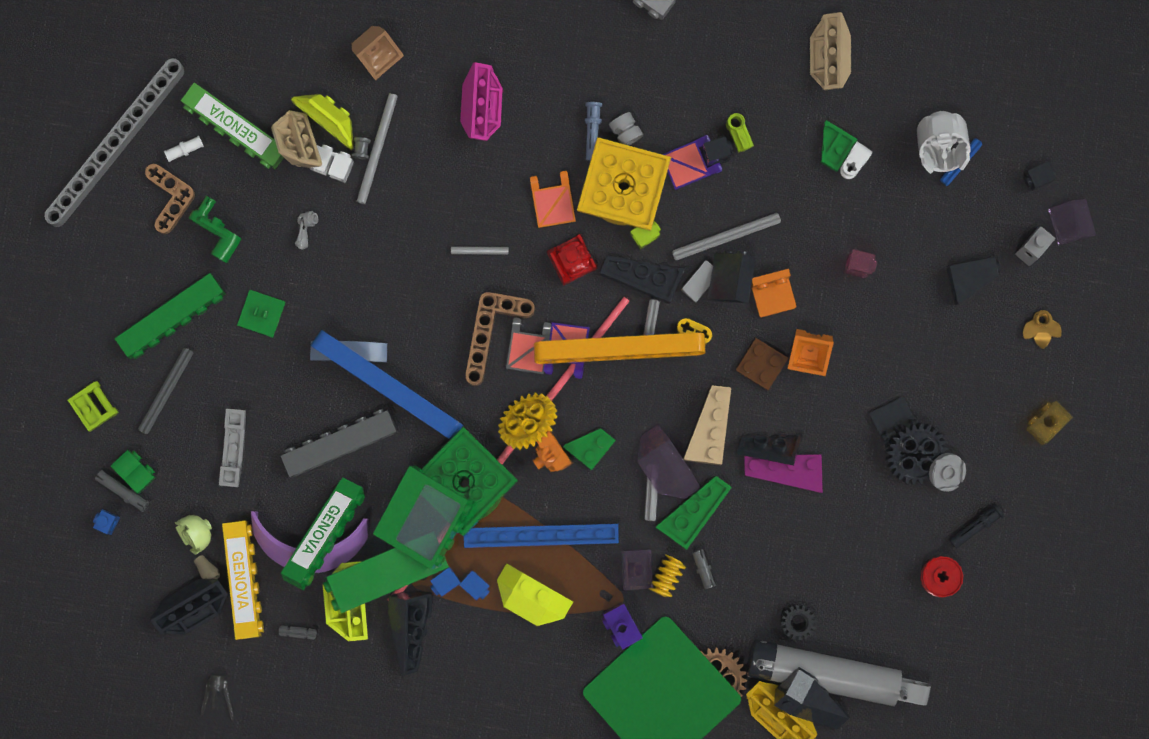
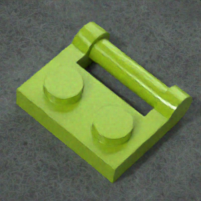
(87, 409)

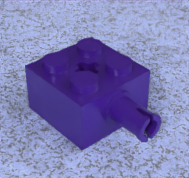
(622, 625)

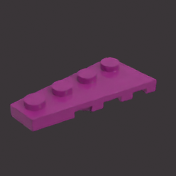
(804, 474)

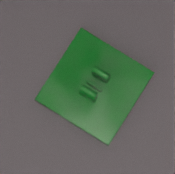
(261, 313)

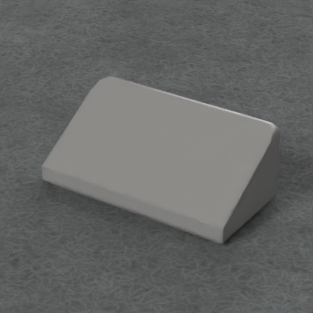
(698, 282)

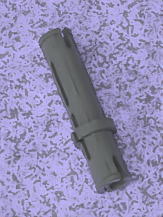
(128, 495)

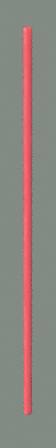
(562, 381)

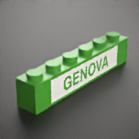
(233, 125)

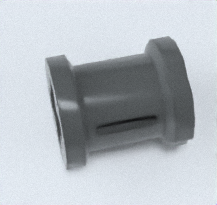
(361, 148)

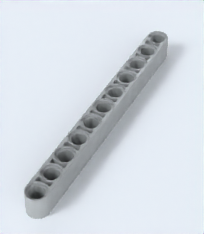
(113, 152)

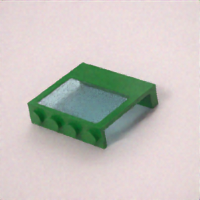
(423, 518)

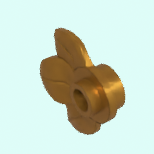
(1042, 332)

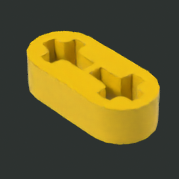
(696, 326)

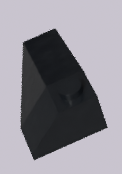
(806, 699)

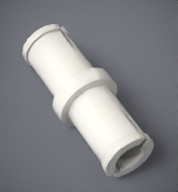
(183, 148)

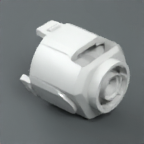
(935, 139)

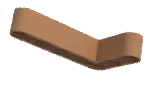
(487, 329)

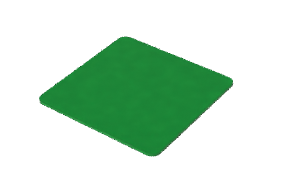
(662, 688)

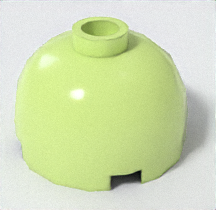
(194, 532)

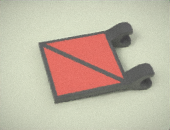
(522, 348)

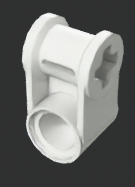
(856, 158)

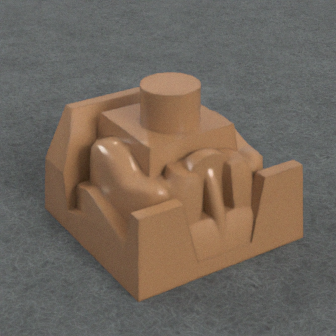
(376, 51)

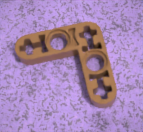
(176, 192)

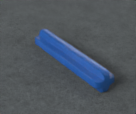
(948, 177)

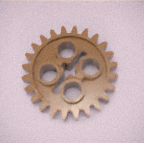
(727, 661)

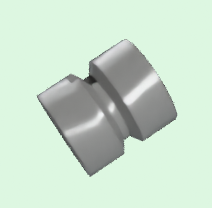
(626, 130)

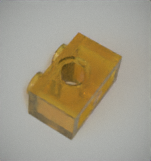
(1059, 418)

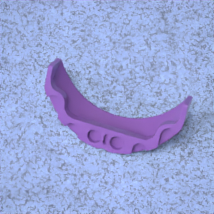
(282, 553)

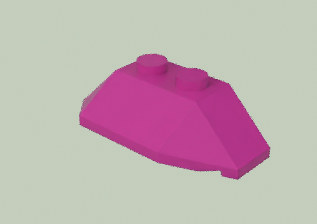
(481, 102)

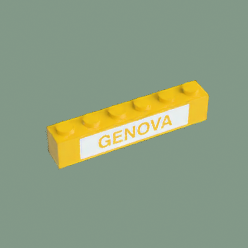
(242, 580)

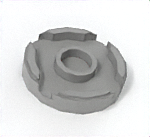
(947, 472)

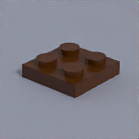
(761, 364)

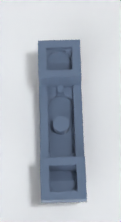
(368, 350)

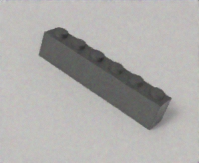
(339, 443)

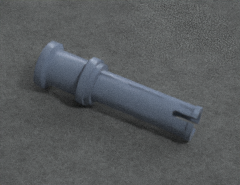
(593, 121)

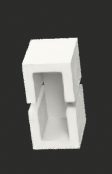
(340, 166)

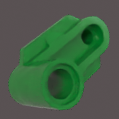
(228, 241)

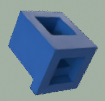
(105, 522)

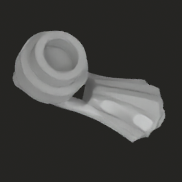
(309, 219)

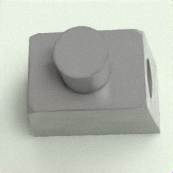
(1035, 245)

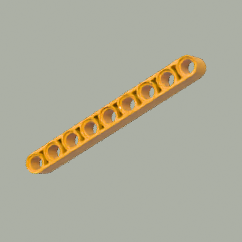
(619, 348)

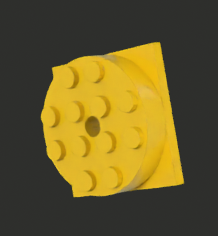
(619, 163)

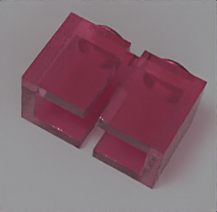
(860, 264)

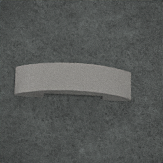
(233, 447)

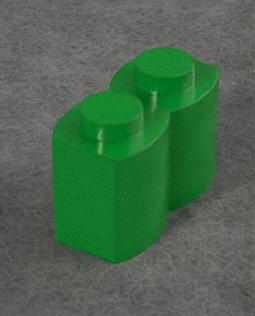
(133, 471)

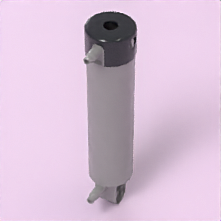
(836, 674)

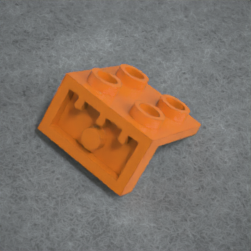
(773, 293)

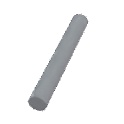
(480, 250)

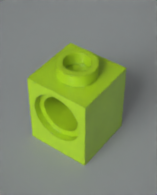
(644, 237)

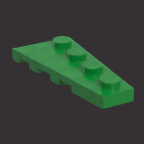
(692, 515)

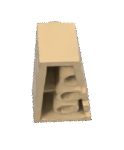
(710, 431)

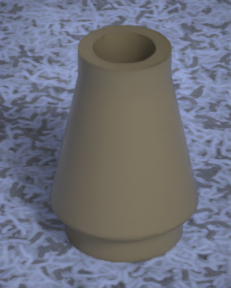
(206, 569)

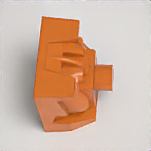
(810, 353)
(551, 454)

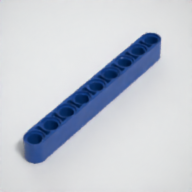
(386, 385)

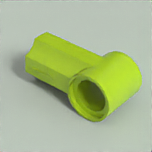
(740, 134)

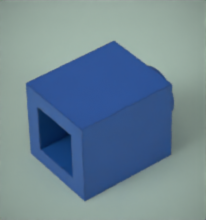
(445, 582)
(475, 586)

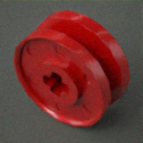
(931, 581)

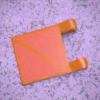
(554, 203)

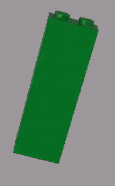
(374, 578)

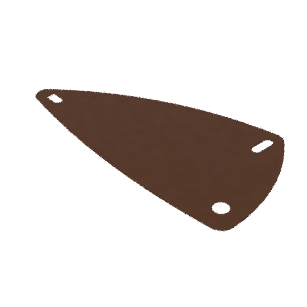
(552, 565)

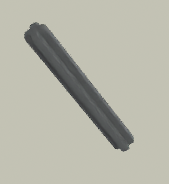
(165, 390)

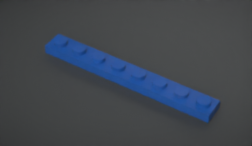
(542, 535)

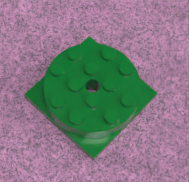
(467, 458)

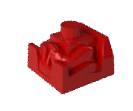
(571, 260)

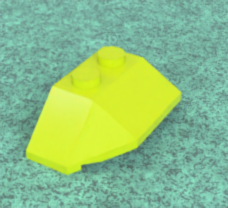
(328, 116)
(531, 598)
(349, 624)

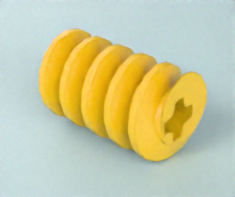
(667, 577)

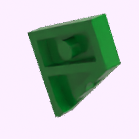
(835, 146)
(590, 447)

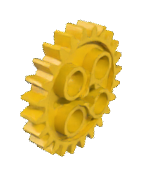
(527, 421)

